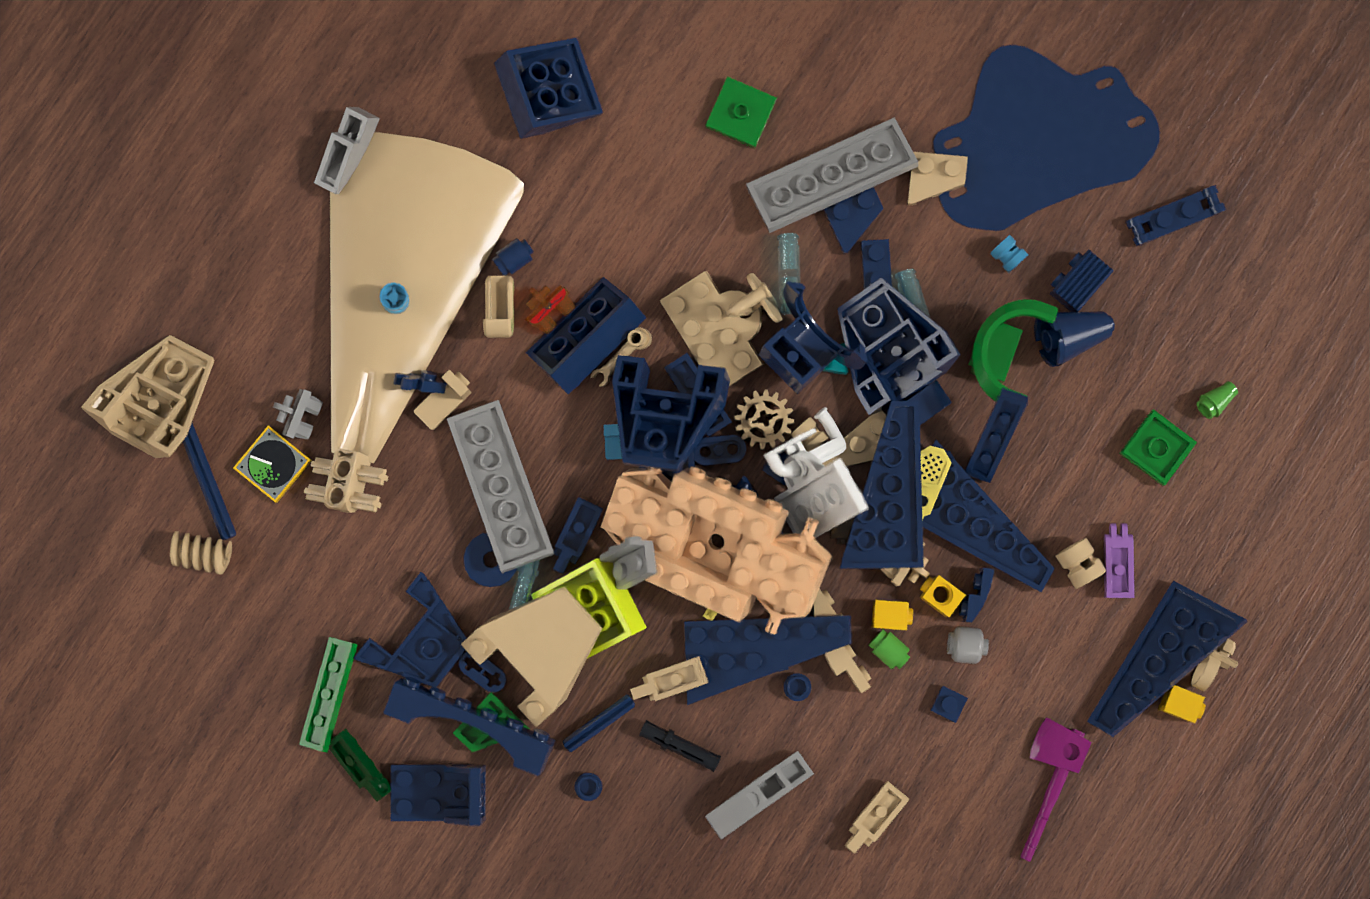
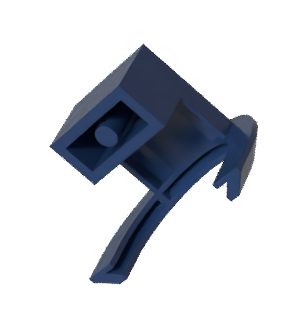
(803, 347)

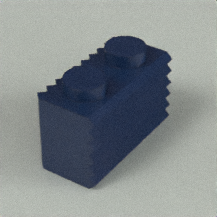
(1081, 281)

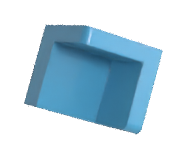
(612, 442)

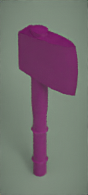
(1067, 752)

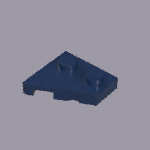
(853, 217)

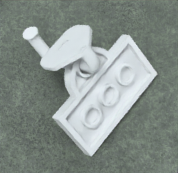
(813, 489)

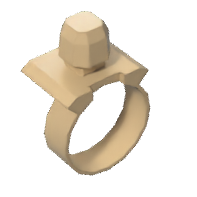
(1208, 668)

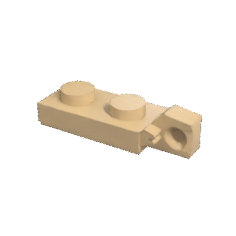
(671, 680)
(876, 816)

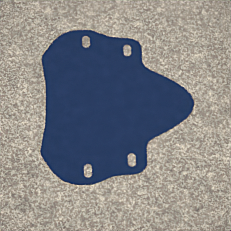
(1043, 138)

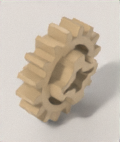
(768, 431)

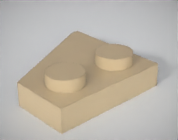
(935, 175)

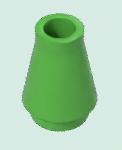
(1215, 401)

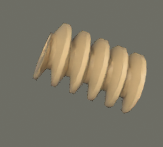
(200, 554)

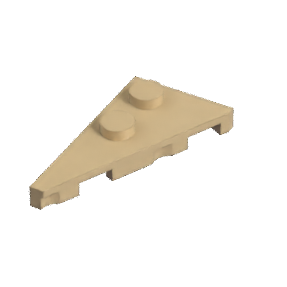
(861, 441)

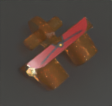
(557, 299)

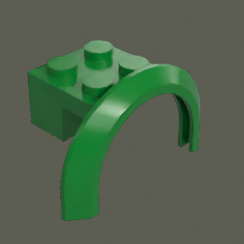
(998, 342)

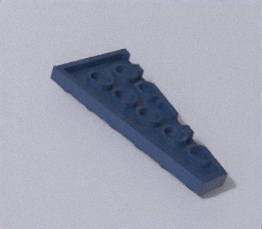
(977, 525)
(892, 526)
(1171, 644)
(744, 651)

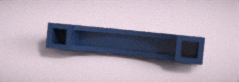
(526, 747)

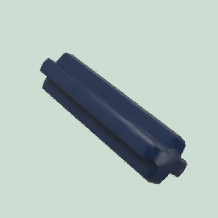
(598, 723)

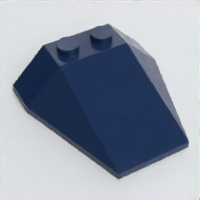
(900, 343)

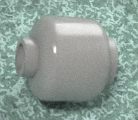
(967, 645)

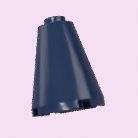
(1071, 334)

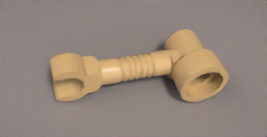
(626, 350)

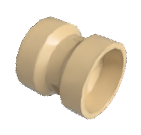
(814, 440)

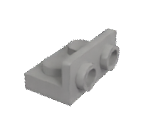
(632, 561)

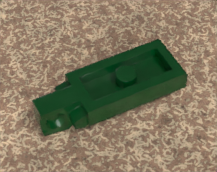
(359, 765)

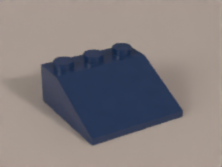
(547, 87)

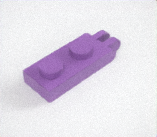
(1118, 563)

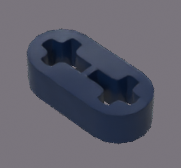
(478, 676)

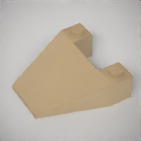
(544, 642)

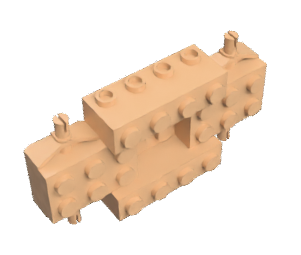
(755, 557)

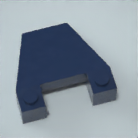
(664, 426)

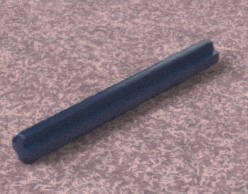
(208, 485)

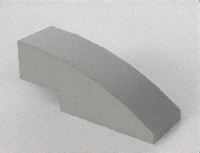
(346, 149)

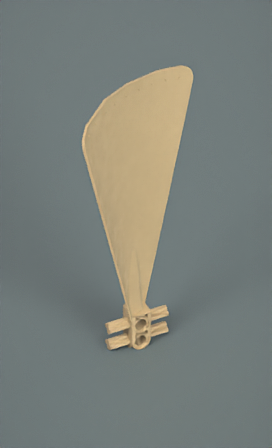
(411, 219)

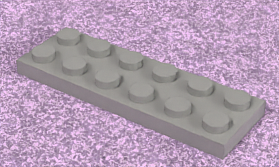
(832, 175)
(500, 486)

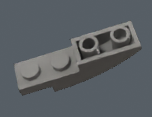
(759, 795)

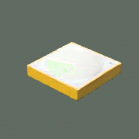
(272, 464)

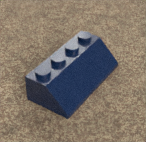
(586, 335)

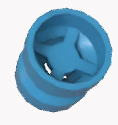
(1009, 253)
(391, 295)

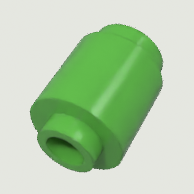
(889, 649)

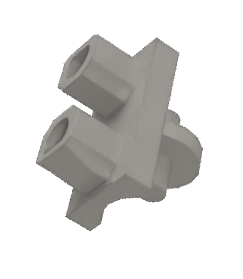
(303, 402)

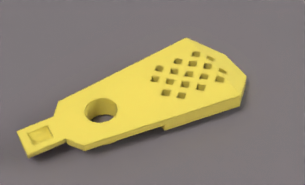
(929, 488)

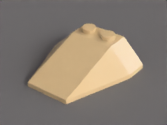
(153, 397)

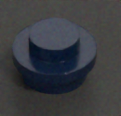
(797, 687)
(588, 786)

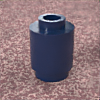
(513, 256)

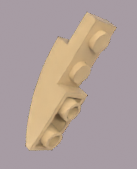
(840, 659)

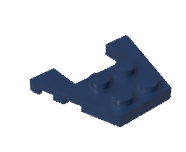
(431, 645)

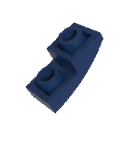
(931, 400)
(973, 604)

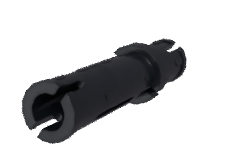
(679, 745)

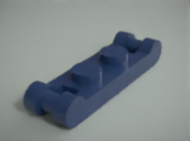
(1175, 216)

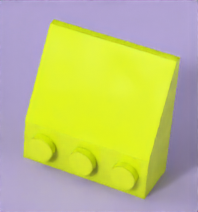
(597, 593)

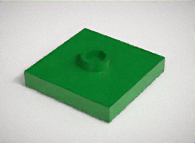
(741, 112)
(1158, 447)

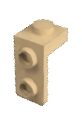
(441, 405)

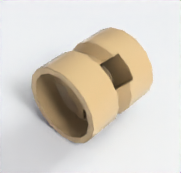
(1072, 557)

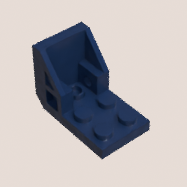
(439, 793)

